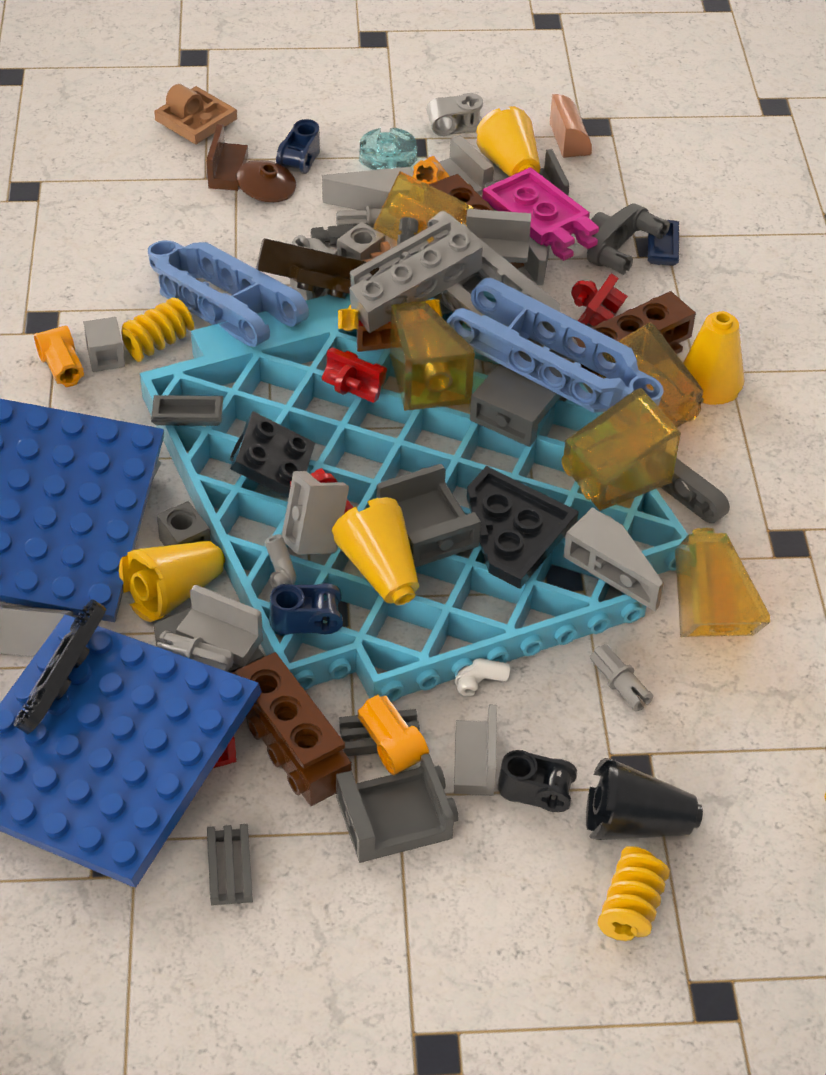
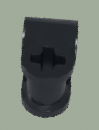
(537, 780)

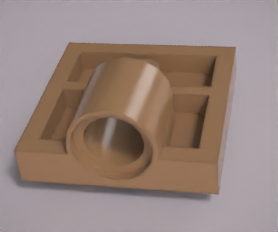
(194, 113)

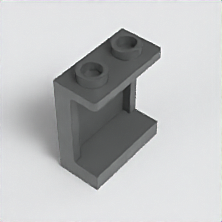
(512, 403)
(432, 515)
(396, 810)

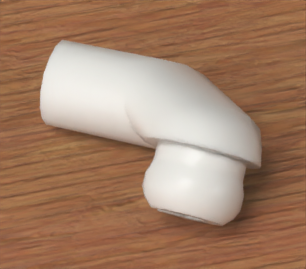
(472, 675)

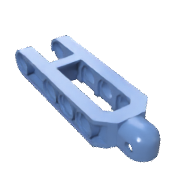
(250, 289)
(524, 321)

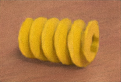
(155, 326)
(633, 895)

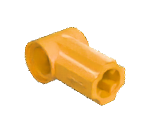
(429, 170)
(59, 352)
(396, 742)

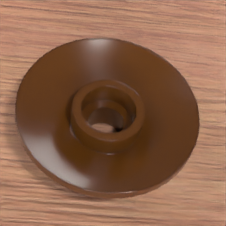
(266, 181)

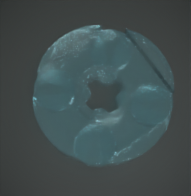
(388, 149)

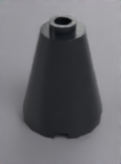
(638, 805)

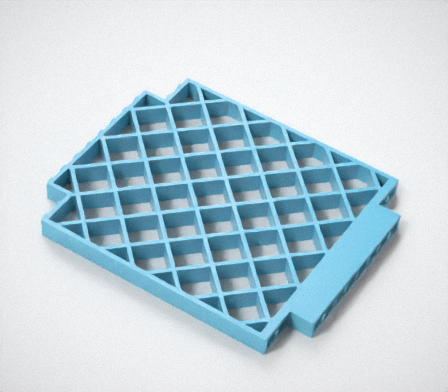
(279, 361)

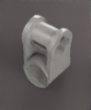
(454, 115)

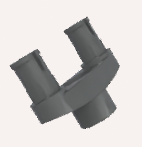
(617, 230)

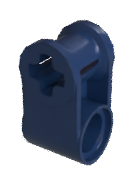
(300, 146)
(303, 608)

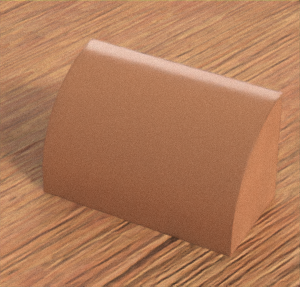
(569, 127)

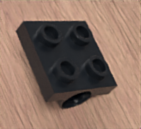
(270, 453)

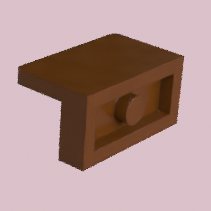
(224, 161)

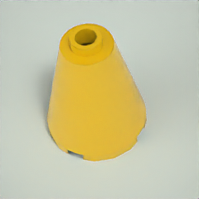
(508, 140)
(717, 359)
(379, 548)
(164, 575)

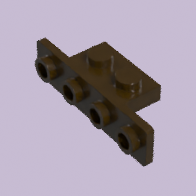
(308, 267)

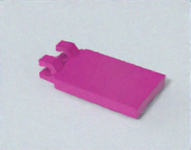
(552, 211)

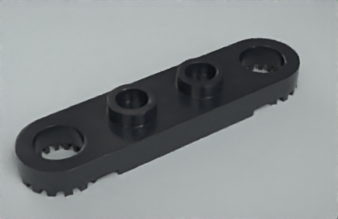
(54, 679)

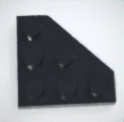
(516, 525)

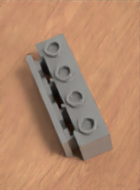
(416, 277)

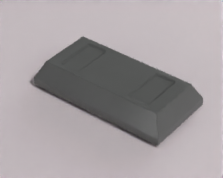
(187, 410)

